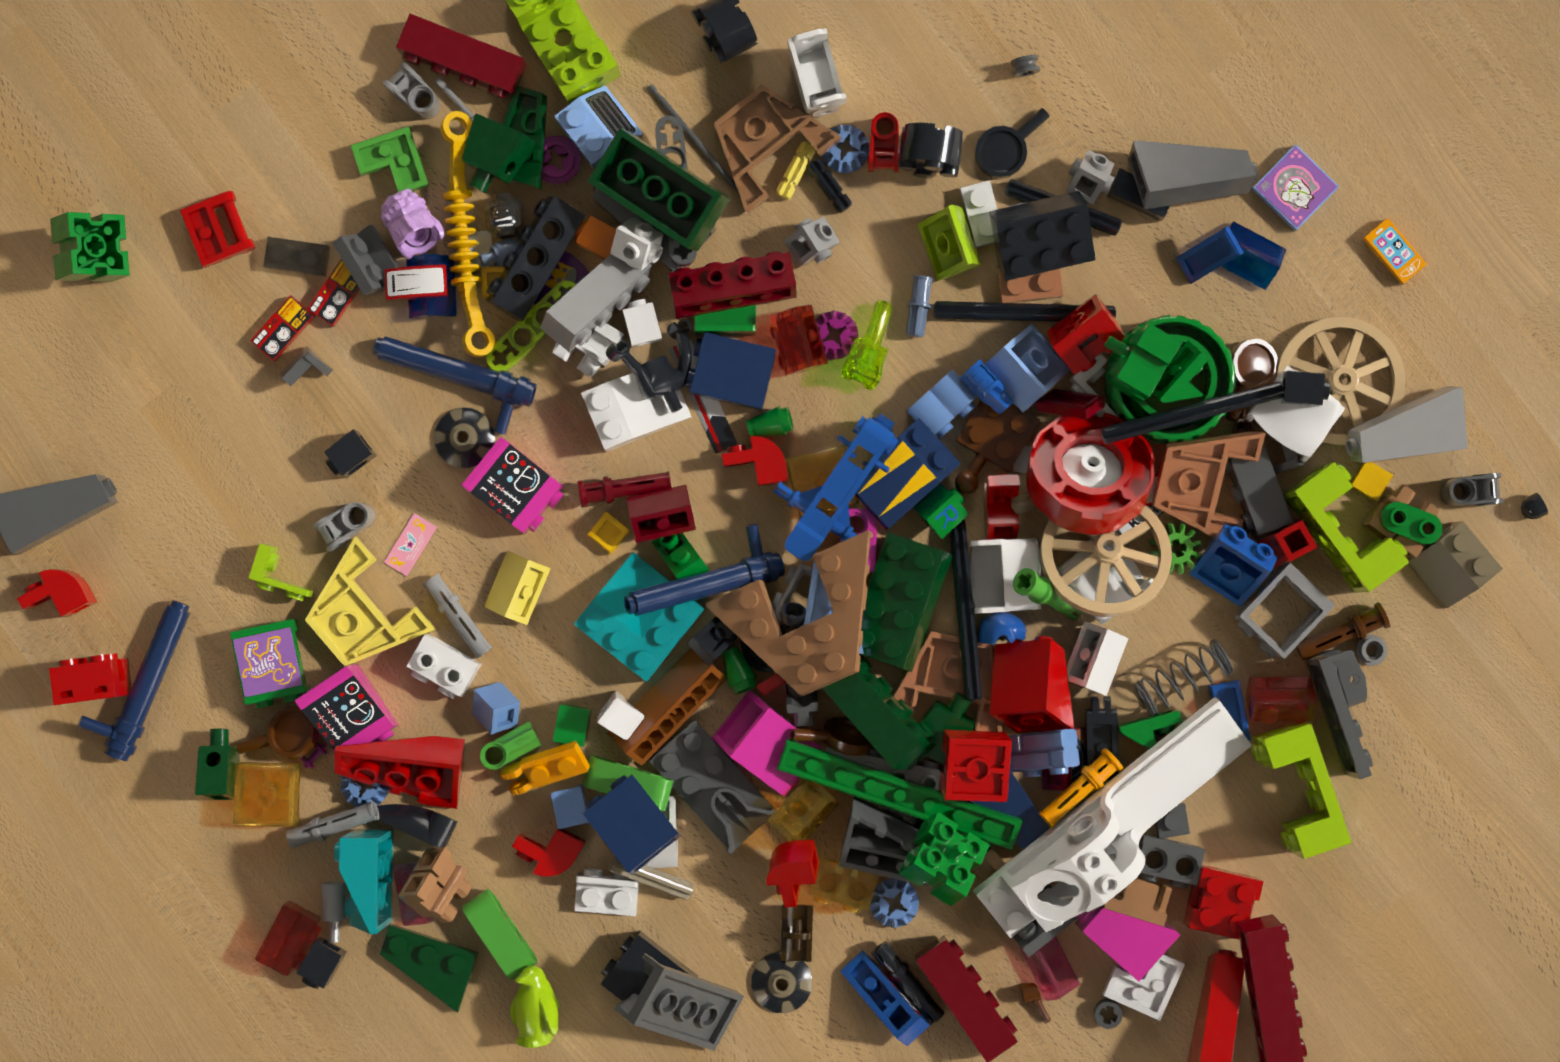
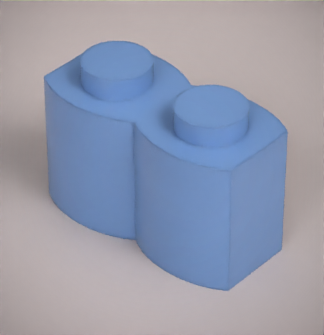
(943, 404)

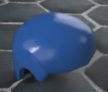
(1001, 624)

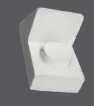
(619, 716)

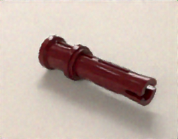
(610, 489)

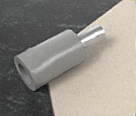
(333, 907)

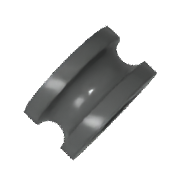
(1025, 66)
(1116, 1010)

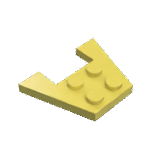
(351, 621)

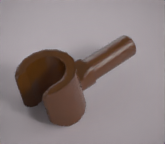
(1242, 424)
(1031, 993)

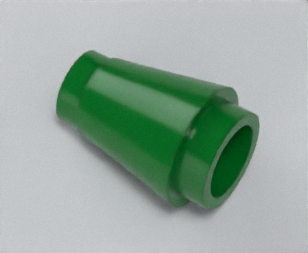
(771, 423)
(738, 671)

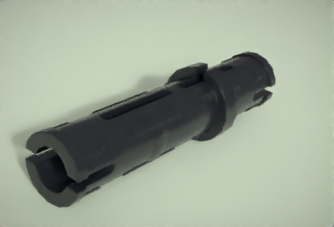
(899, 973)

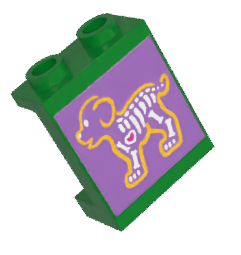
(269, 663)

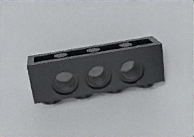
(565, 223)

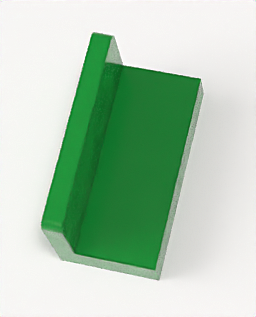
(727, 322)

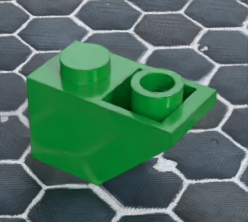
(680, 555)

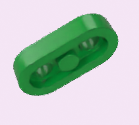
(1411, 523)

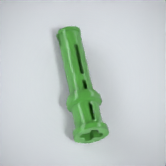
(1041, 591)

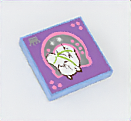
(1295, 187)

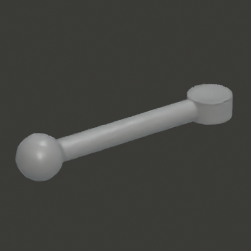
(456, 100)

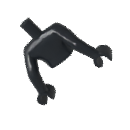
(658, 376)

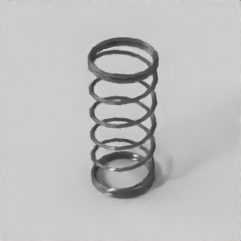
(1218, 655)

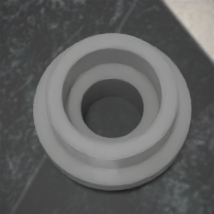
(1380, 650)

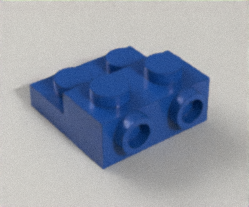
(1234, 564)

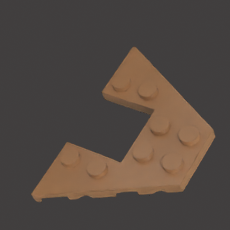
(817, 651)

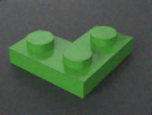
(393, 151)

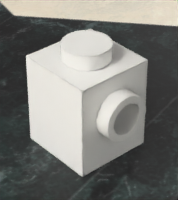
(641, 323)

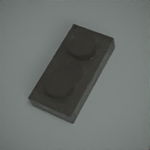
(296, 256)

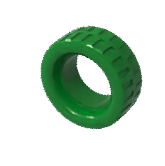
(1218, 375)

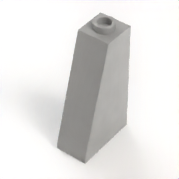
(1417, 428)

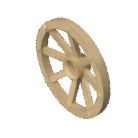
(1360, 328)
(1105, 561)

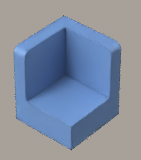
(495, 707)
(569, 806)

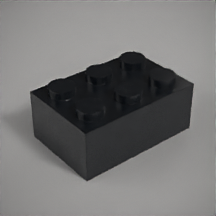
(1042, 235)

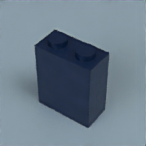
(731, 371)
(630, 823)

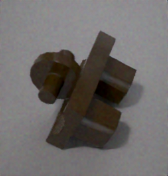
(797, 933)

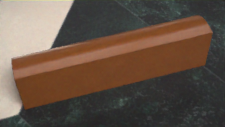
(670, 704)

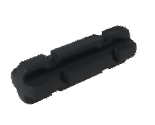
(829, 185)

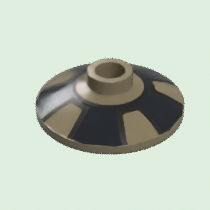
(479, 442)
(764, 981)

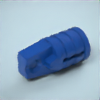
(987, 387)

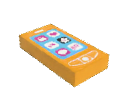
(1394, 251)

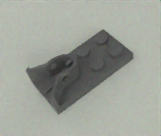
(1336, 694)
(713, 786)
(681, 1005)

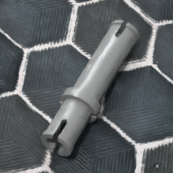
(435, 586)
(320, 828)

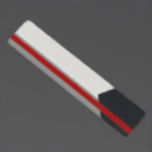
(709, 412)

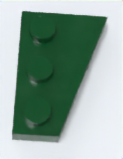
(528, 115)
(431, 962)

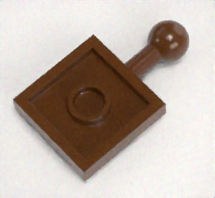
(993, 439)

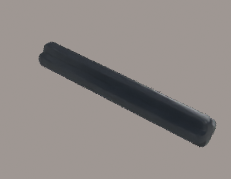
(1027, 193)

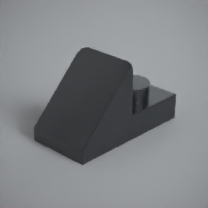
(712, 640)

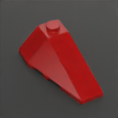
(417, 766)

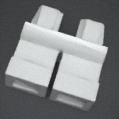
(593, 349)

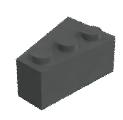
(876, 841)

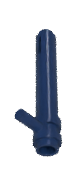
(502, 385)
(758, 566)
(129, 725)

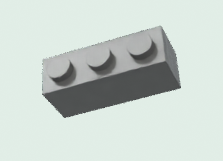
(1258, 494)

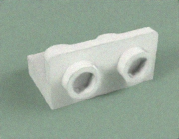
(606, 893)

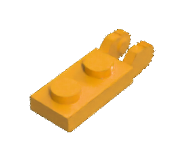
(546, 768)

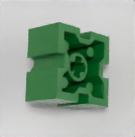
(89, 247)
(1141, 360)
(944, 859)

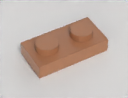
(1031, 288)

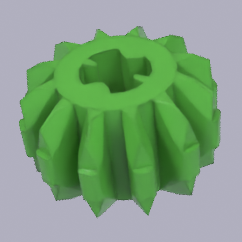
(1186, 547)

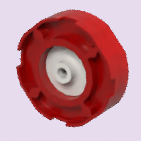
(1085, 481)

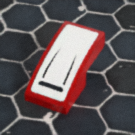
(415, 282)

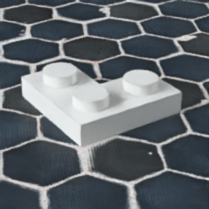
(978, 202)
(1151, 992)

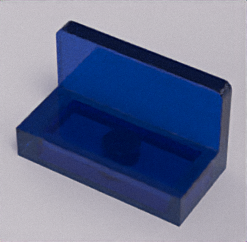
(1260, 257)
(435, 305)

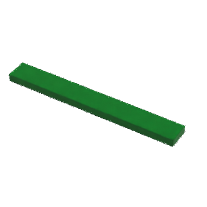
(896, 793)

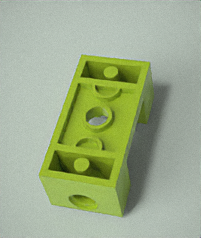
(576, 67)
(1360, 569)
(1318, 830)

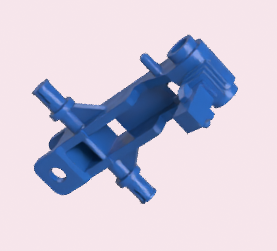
(840, 487)

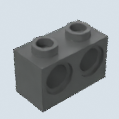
(1170, 853)

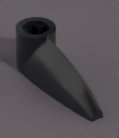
(419, 822)

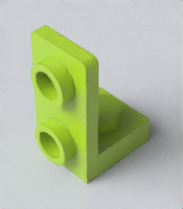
(266, 562)

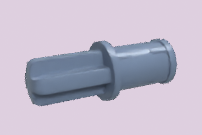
(919, 305)

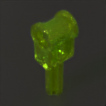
(866, 354)

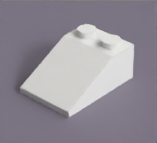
(625, 415)

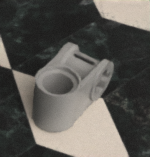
(410, 88)
(339, 526)

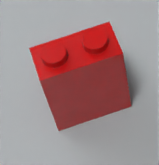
(1031, 686)

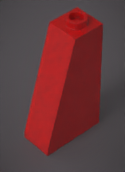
(1218, 1009)

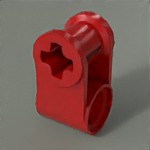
(884, 146)

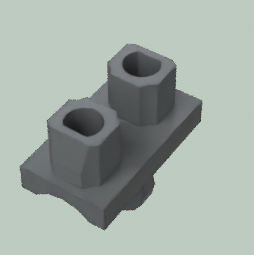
(801, 706)

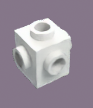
(637, 243)

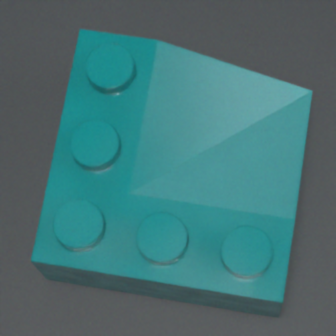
(634, 640)
(367, 869)

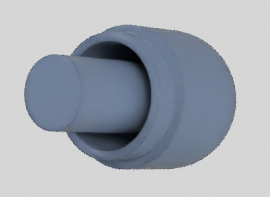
(498, 252)

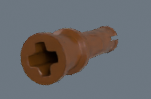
(1356, 626)

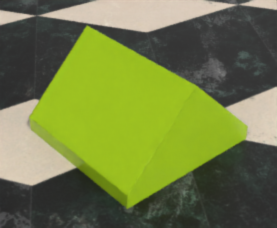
(949, 242)

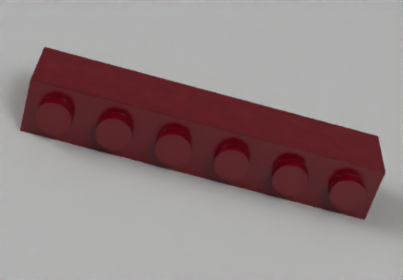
(1271, 989)

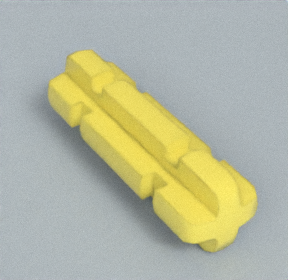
(795, 170)

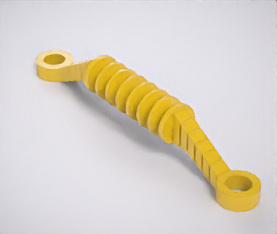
(457, 194)

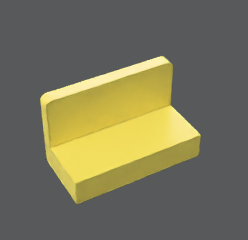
(517, 588)

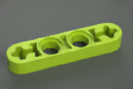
(529, 323)

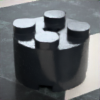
(725, 28)
(930, 150)

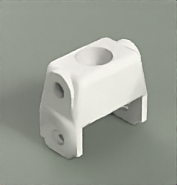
(815, 73)
(1296, 426)
(993, 571)
(1087, 583)

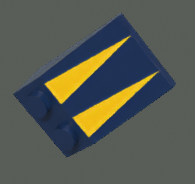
(915, 468)

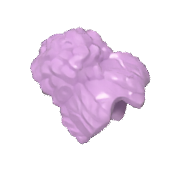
(410, 223)

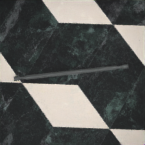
(693, 137)

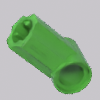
(512, 745)

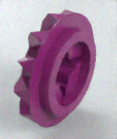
(570, 165)
(838, 321)

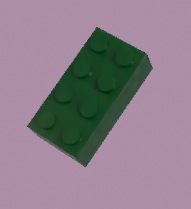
(659, 190)
(902, 600)
(881, 717)

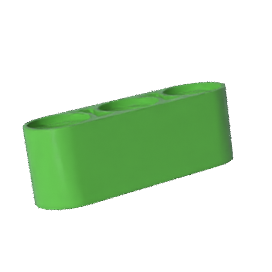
(605, 772)
(499, 934)

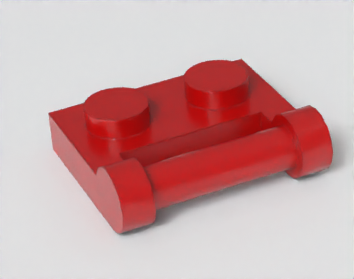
(207, 231)

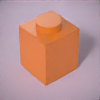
(595, 237)

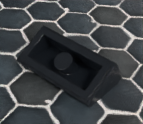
(1125, 191)

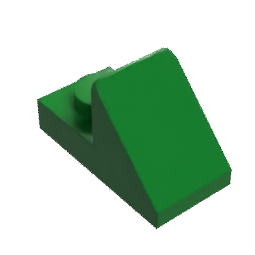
(1176, 378)
(1142, 729)

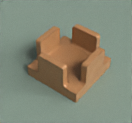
(1139, 900)

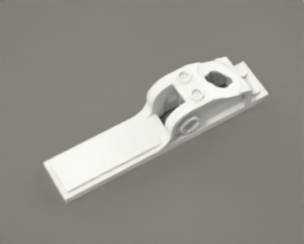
(1097, 843)

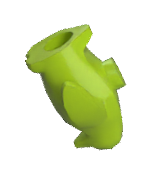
(534, 1009)

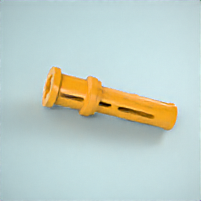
(1095, 780)

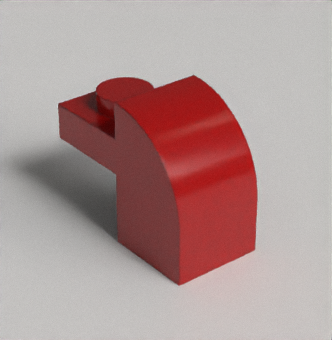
(766, 455)
(999, 517)
(1290, 541)
(64, 587)
(554, 858)
(792, 866)

